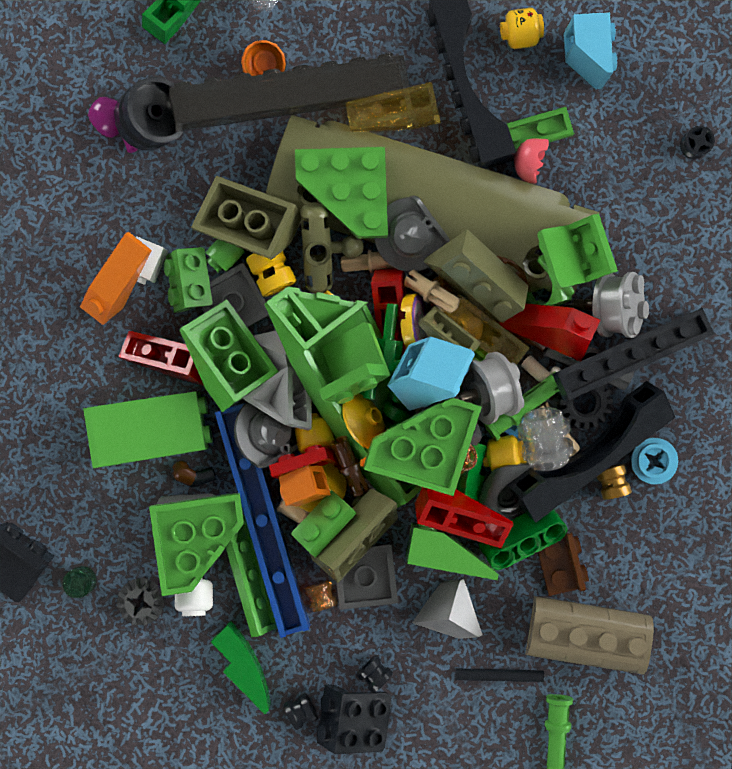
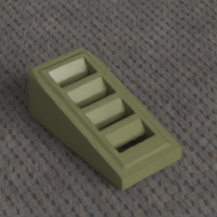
(454, 333)

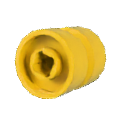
(271, 284)

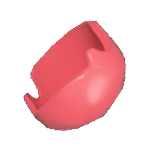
(527, 159)

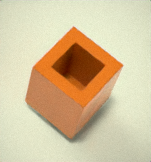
(304, 485)

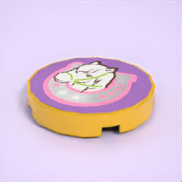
(415, 311)

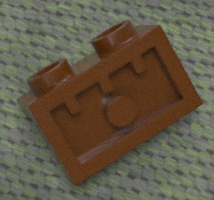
(562, 566)

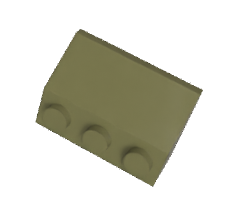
(247, 218)
(479, 276)
(373, 518)

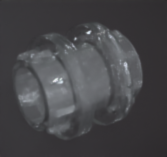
(545, 438)

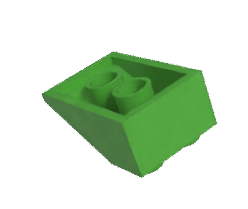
(226, 355)
(443, 552)

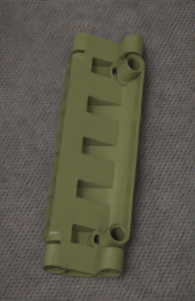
(459, 195)

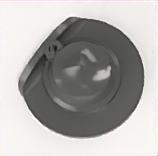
(411, 235)
(262, 437)
(496, 493)

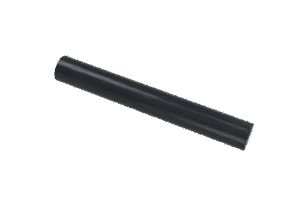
(499, 675)

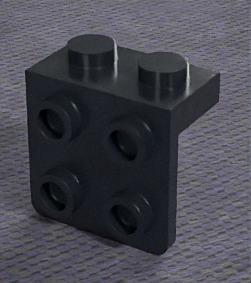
(20, 561)
(353, 720)

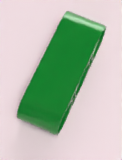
(525, 540)

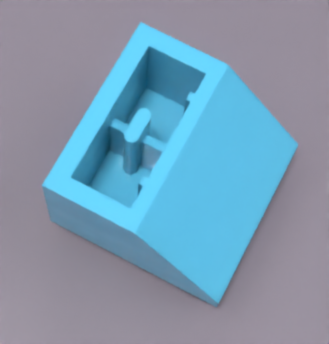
(590, 47)
(430, 372)

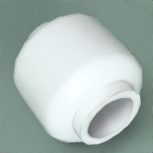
(197, 601)

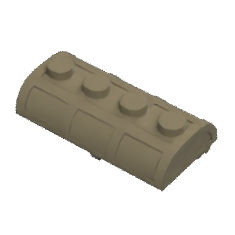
(590, 635)

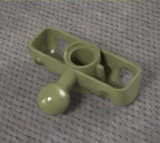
(321, 265)

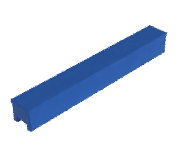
(265, 532)

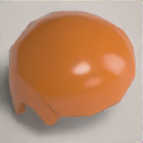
(262, 56)

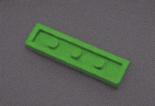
(250, 583)

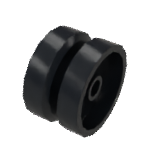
(145, 114)

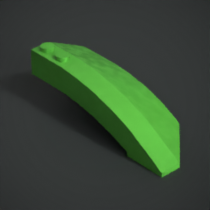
(304, 326)

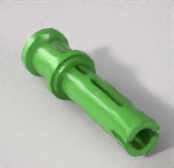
(532, 399)
(558, 727)

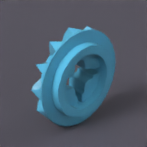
(668, 460)

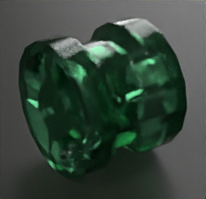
(74, 585)

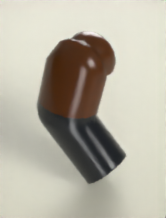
(191, 478)

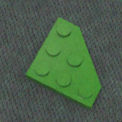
(348, 186)
(427, 447)
(192, 537)

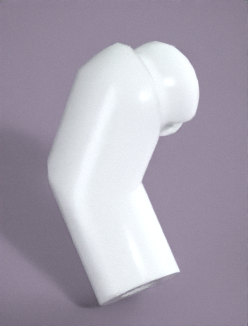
(536, 370)

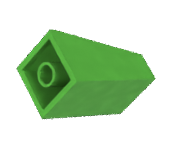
(147, 428)

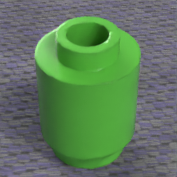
(223, 255)

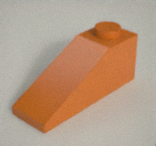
(116, 279)

